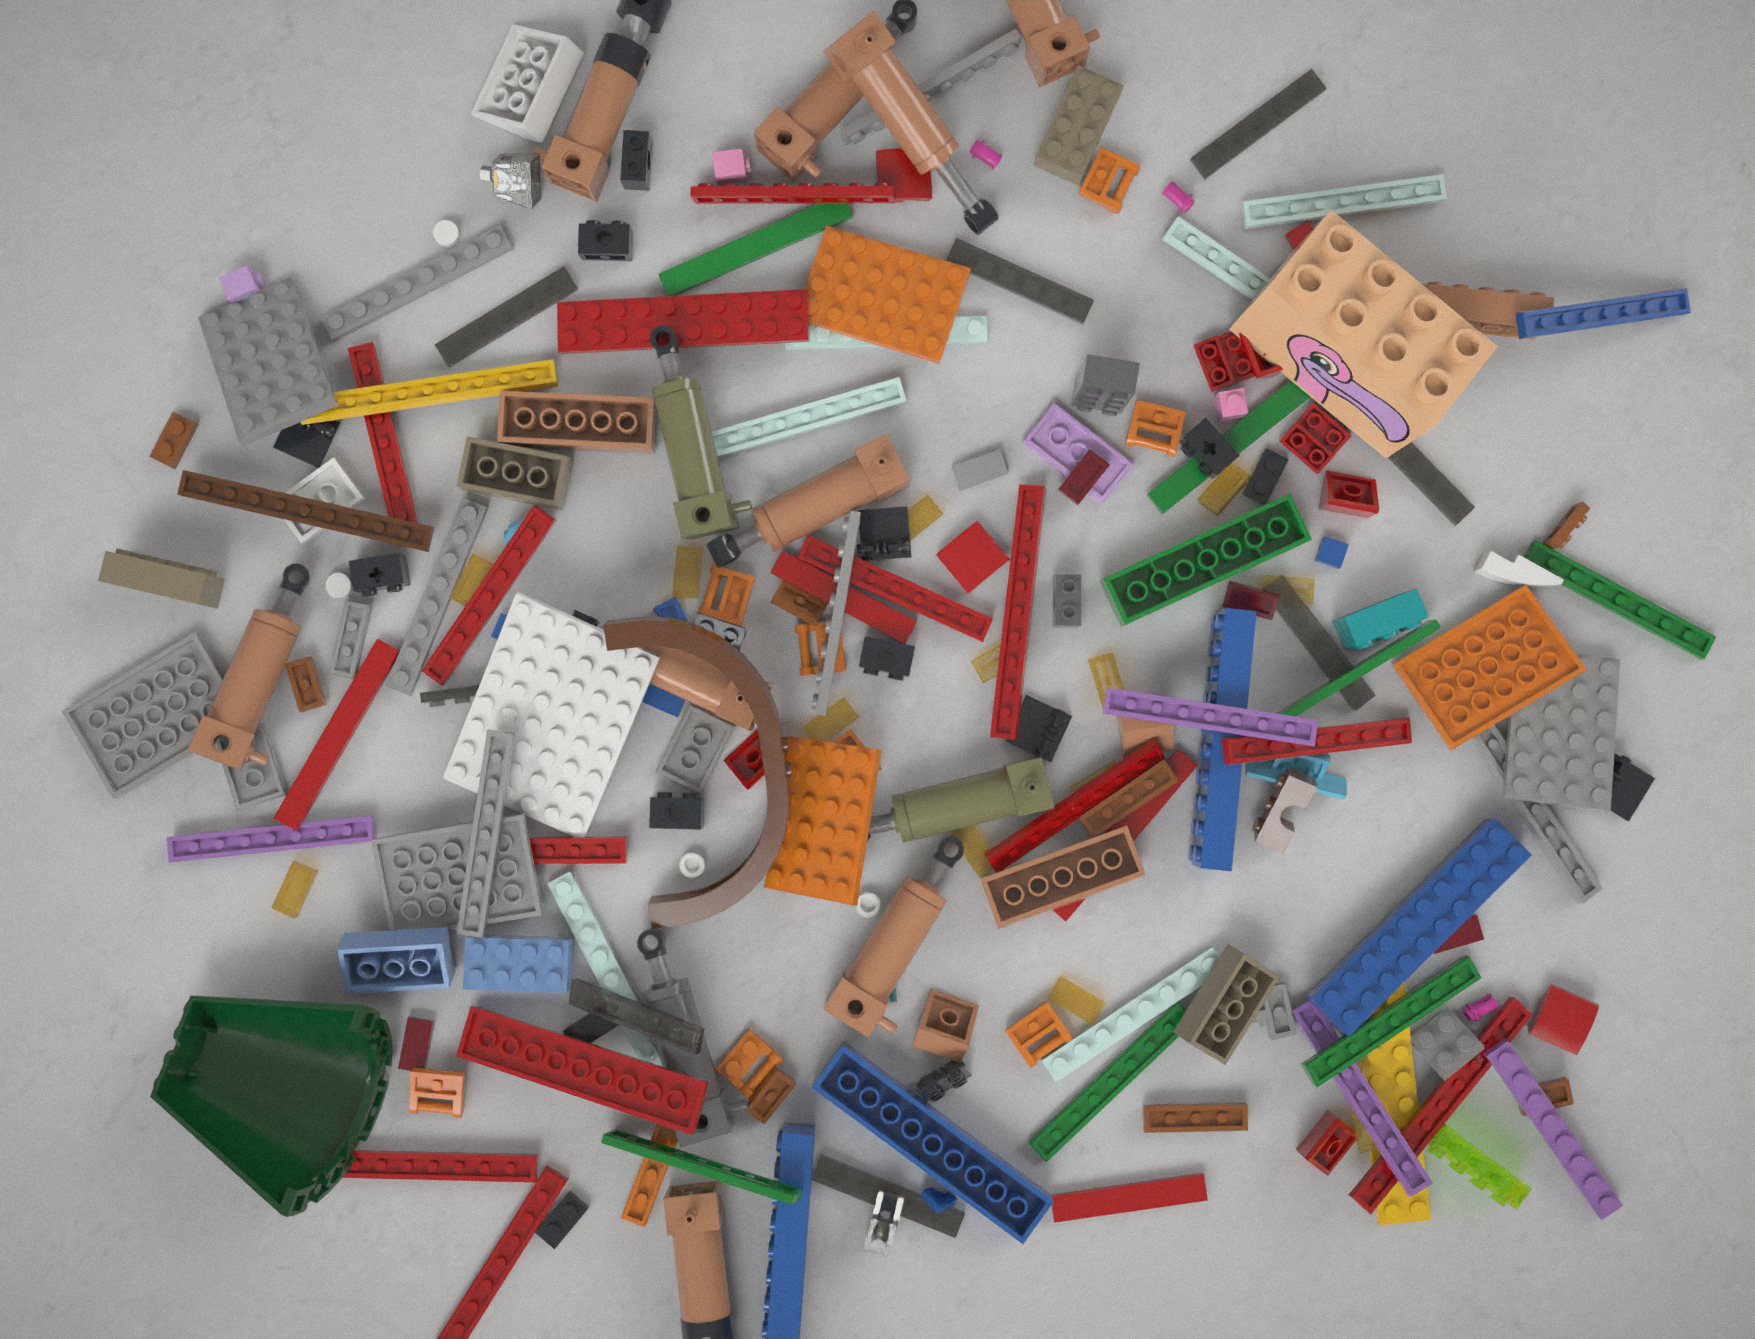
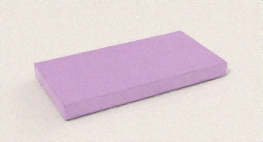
(1064, 443)

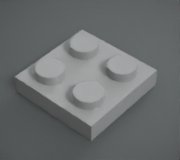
(1446, 1043)

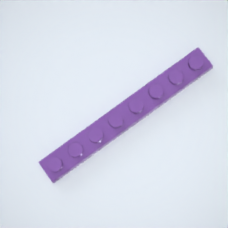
(1211, 717)
(270, 839)
(1366, 1105)
(1553, 1129)

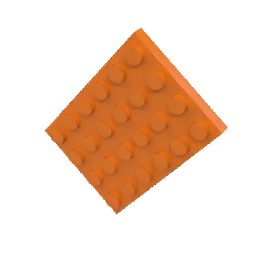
(884, 294)
(1488, 667)
(826, 820)

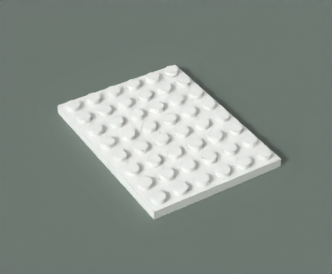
(567, 711)

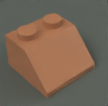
(1138, 732)
(945, 1026)

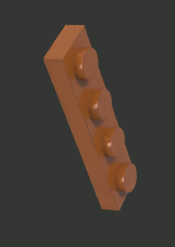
(1128, 799)
(1195, 1117)

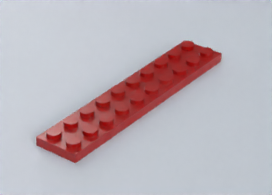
(697, 320)
(583, 1069)

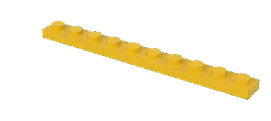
(439, 390)

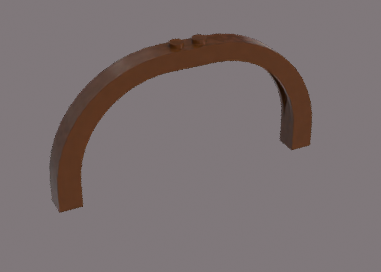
(681, 635)

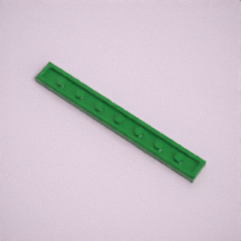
(753, 247)
(1238, 436)
(1622, 601)
(1361, 668)
(1391, 1021)
(1108, 1084)
(703, 1166)

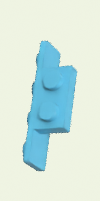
(1310, 765)

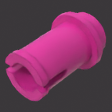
(985, 154)
(1178, 197)
(1479, 1008)

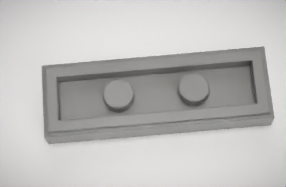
(350, 639)

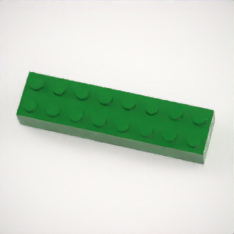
(1205, 560)

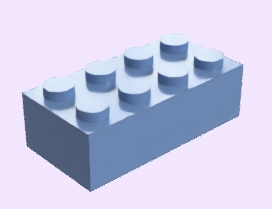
(396, 960)
(518, 963)

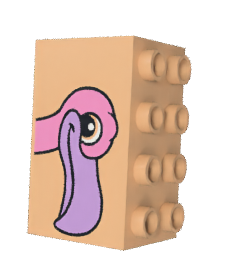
(1363, 337)

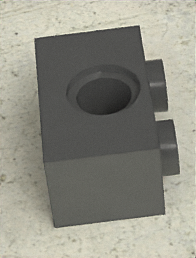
(1066, 601)

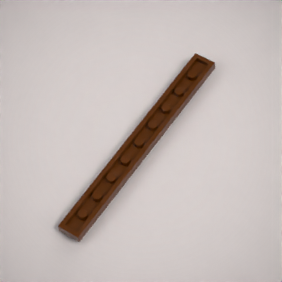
(305, 511)

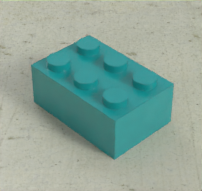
(1381, 620)

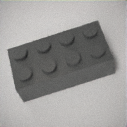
(1105, 385)

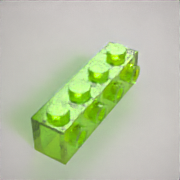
(1479, 1166)

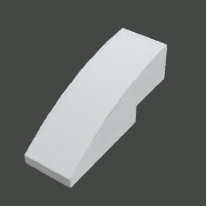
(1515, 571)

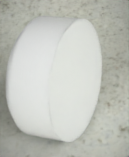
(446, 233)
(339, 585)
(692, 864)
(868, 904)

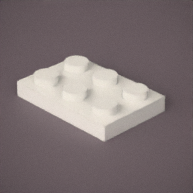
(329, 485)

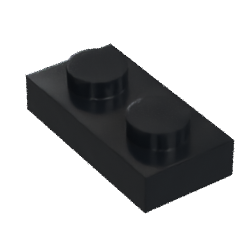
(1265, 476)
(589, 1028)
(562, 1219)

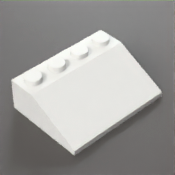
(528, 82)

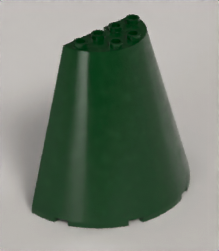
(278, 1089)

